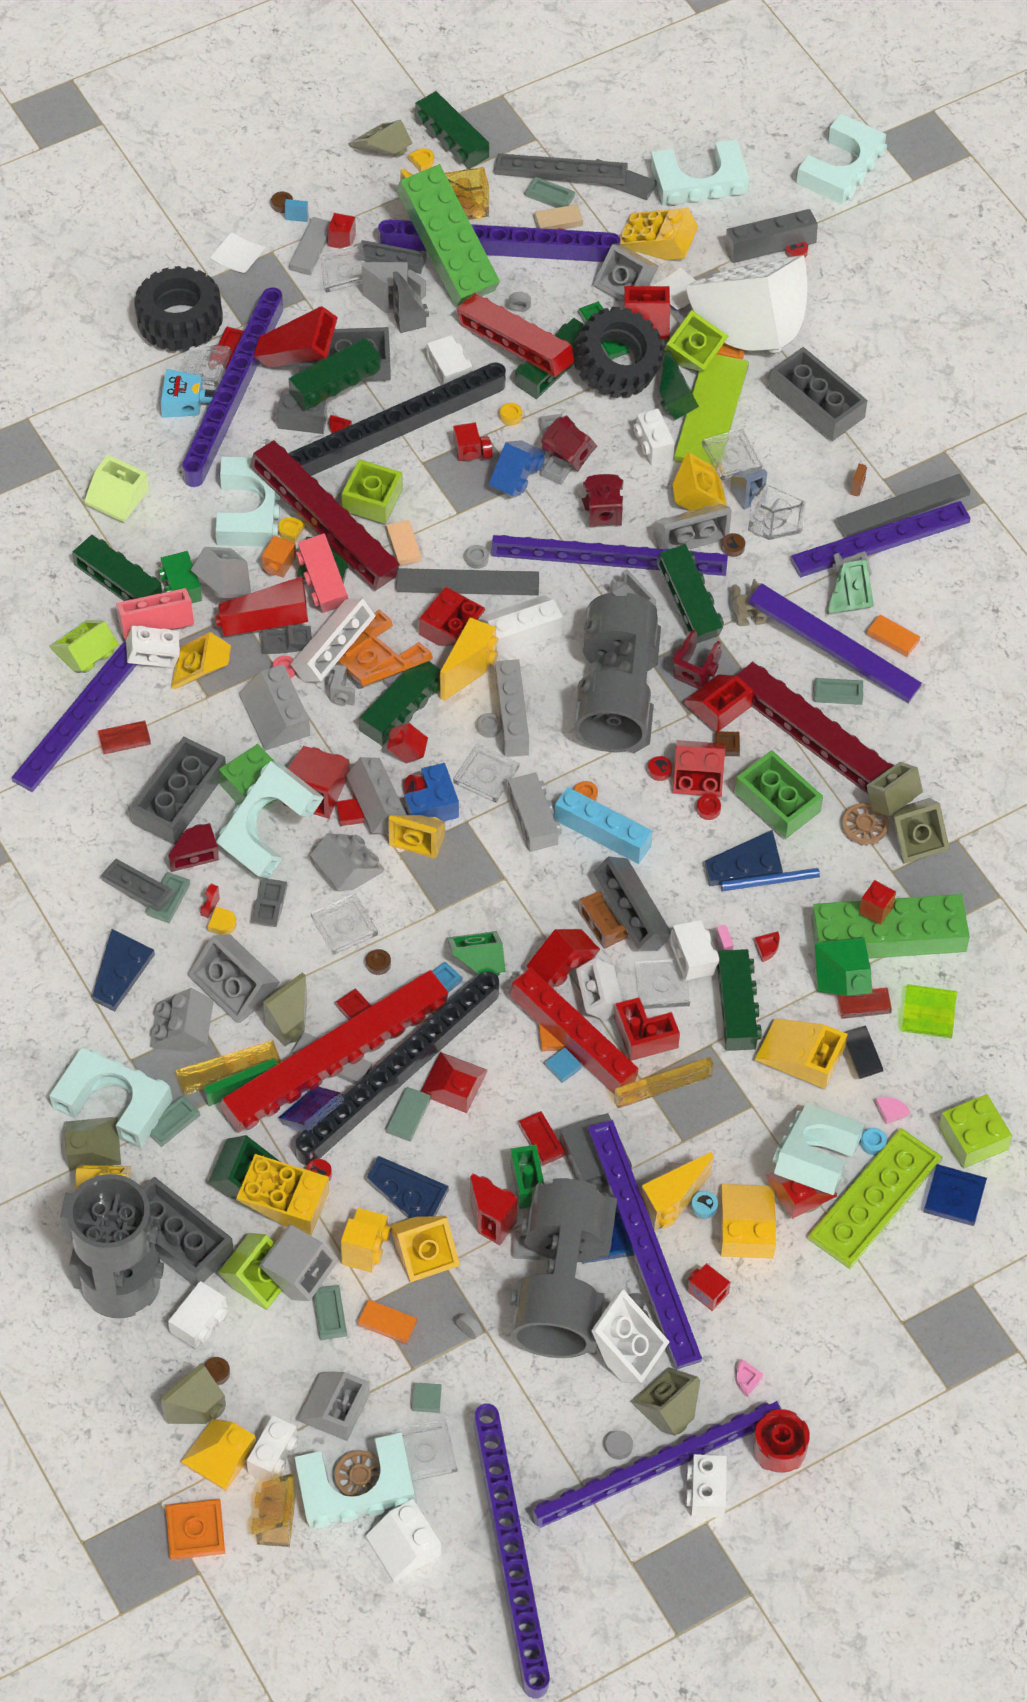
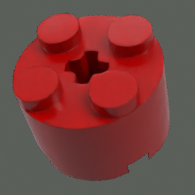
(778, 1455)

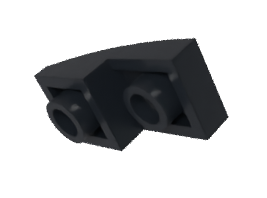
(863, 1052)

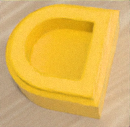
(422, 159)
(290, 528)
(222, 921)

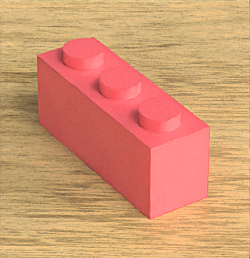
(321, 573)
(157, 611)

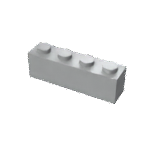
(512, 708)

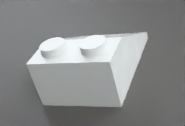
(628, 1339)

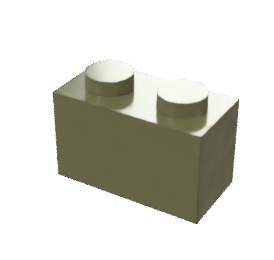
(894, 788)

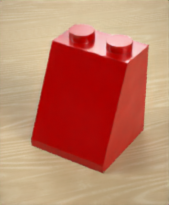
(323, 773)

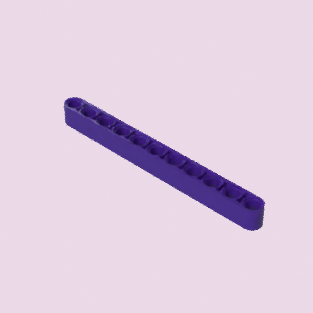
(514, 241)
(231, 389)
(511, 1561)

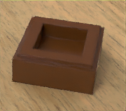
(731, 741)

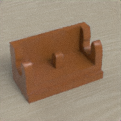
(601, 920)

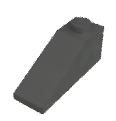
(408, 307)

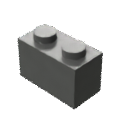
(294, 418)

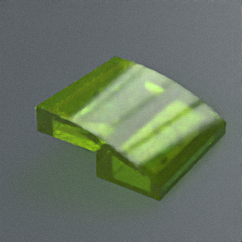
(929, 1011)

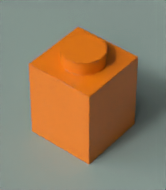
(278, 556)

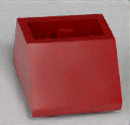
(652, 303)
(447, 617)
(720, 701)
(699, 768)
(492, 1209)

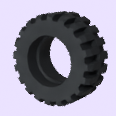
(175, 288)
(631, 331)

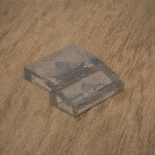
(206, 361)

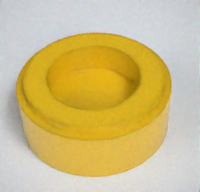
(511, 414)

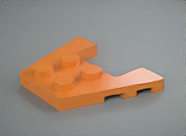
(373, 660)

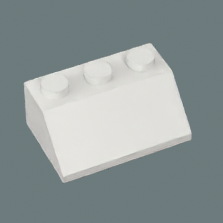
(525, 623)

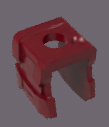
(568, 442)
(604, 499)
(698, 676)

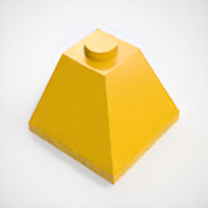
(697, 484)
(200, 659)
(416, 834)
(425, 1246)
(220, 1452)

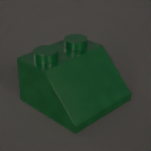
(234, 1164)

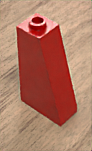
(298, 340)
(264, 609)

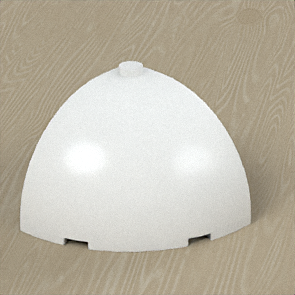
(754, 303)

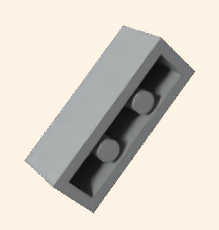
(374, 793)
(534, 811)

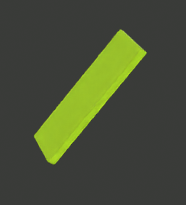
(718, 396)
(874, 1198)

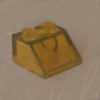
(471, 190)
(275, 1512)

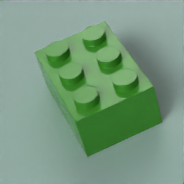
(778, 794)

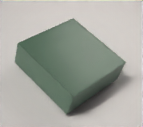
(427, 1397)

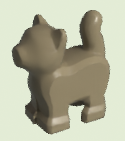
(743, 609)

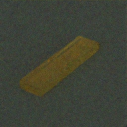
(202, 1074)
(663, 1082)

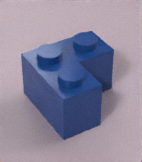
(514, 465)
(437, 798)

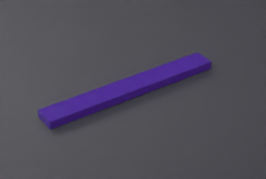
(882, 538)
(835, 643)
(74, 720)

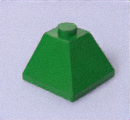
(479, 951)
(843, 967)

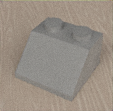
(624, 268)

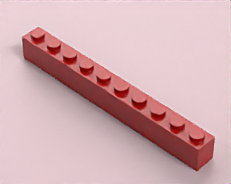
(332, 1051)

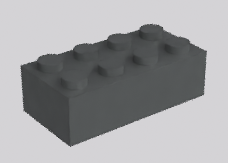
(345, 337)
(817, 393)
(178, 790)
(186, 1236)

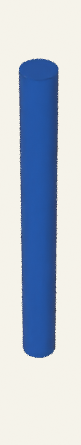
(770, 879)

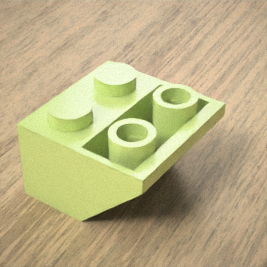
(116, 488)

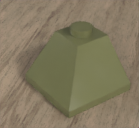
(384, 139)
(920, 830)
(287, 1011)
(92, 1142)
(193, 1399)
(670, 1401)

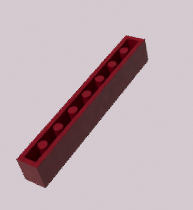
(325, 515)
(813, 728)

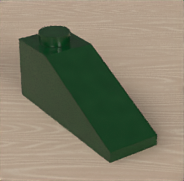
(675, 390)

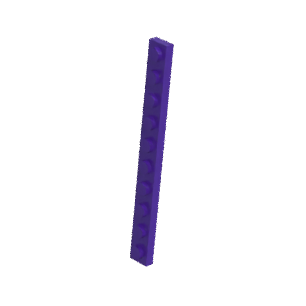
(596, 554)
(644, 1244)
(647, 1468)

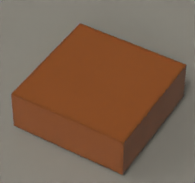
(858, 480)

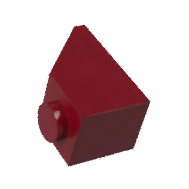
(194, 848)

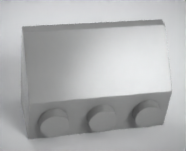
(693, 528)
(275, 708)
(233, 977)

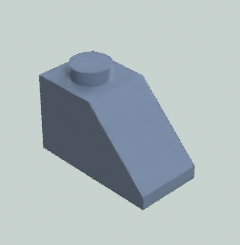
(747, 484)

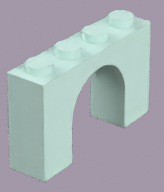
(841, 181)
(677, 187)
(253, 527)
(241, 834)
(91, 1072)
(823, 1128)
(326, 1505)

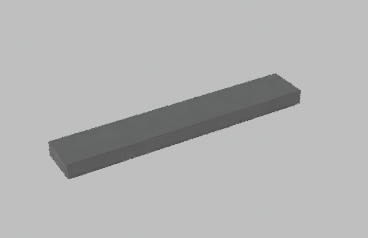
(561, 168)
(903, 506)
(468, 581)

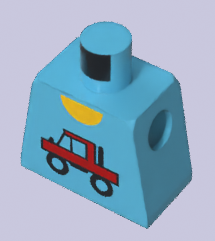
(183, 394)

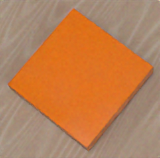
(195, 1529)

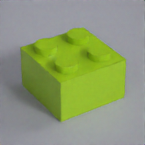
(372, 491)
(975, 1131)

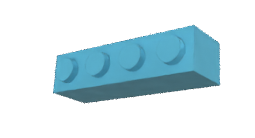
(603, 825)

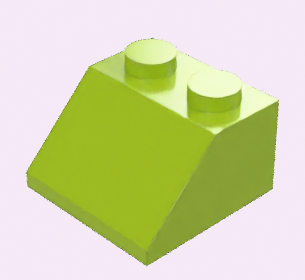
(695, 342)
(85, 645)
(246, 1275)

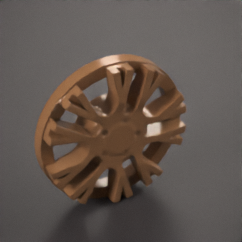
(864, 824)
(359, 1474)

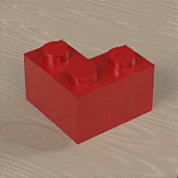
(561, 953)
(645, 1035)

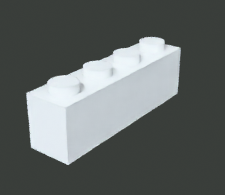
(333, 640)

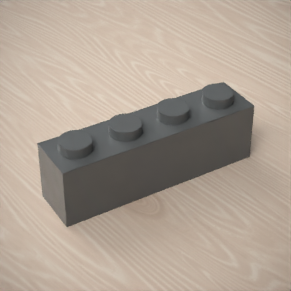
(770, 235)
(632, 903)

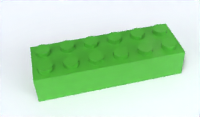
(447, 235)
(912, 927)

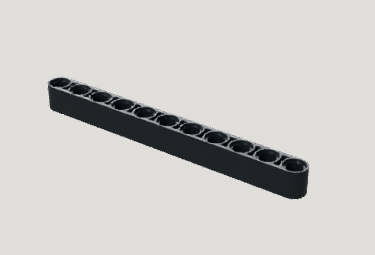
(401, 419)
(401, 1056)

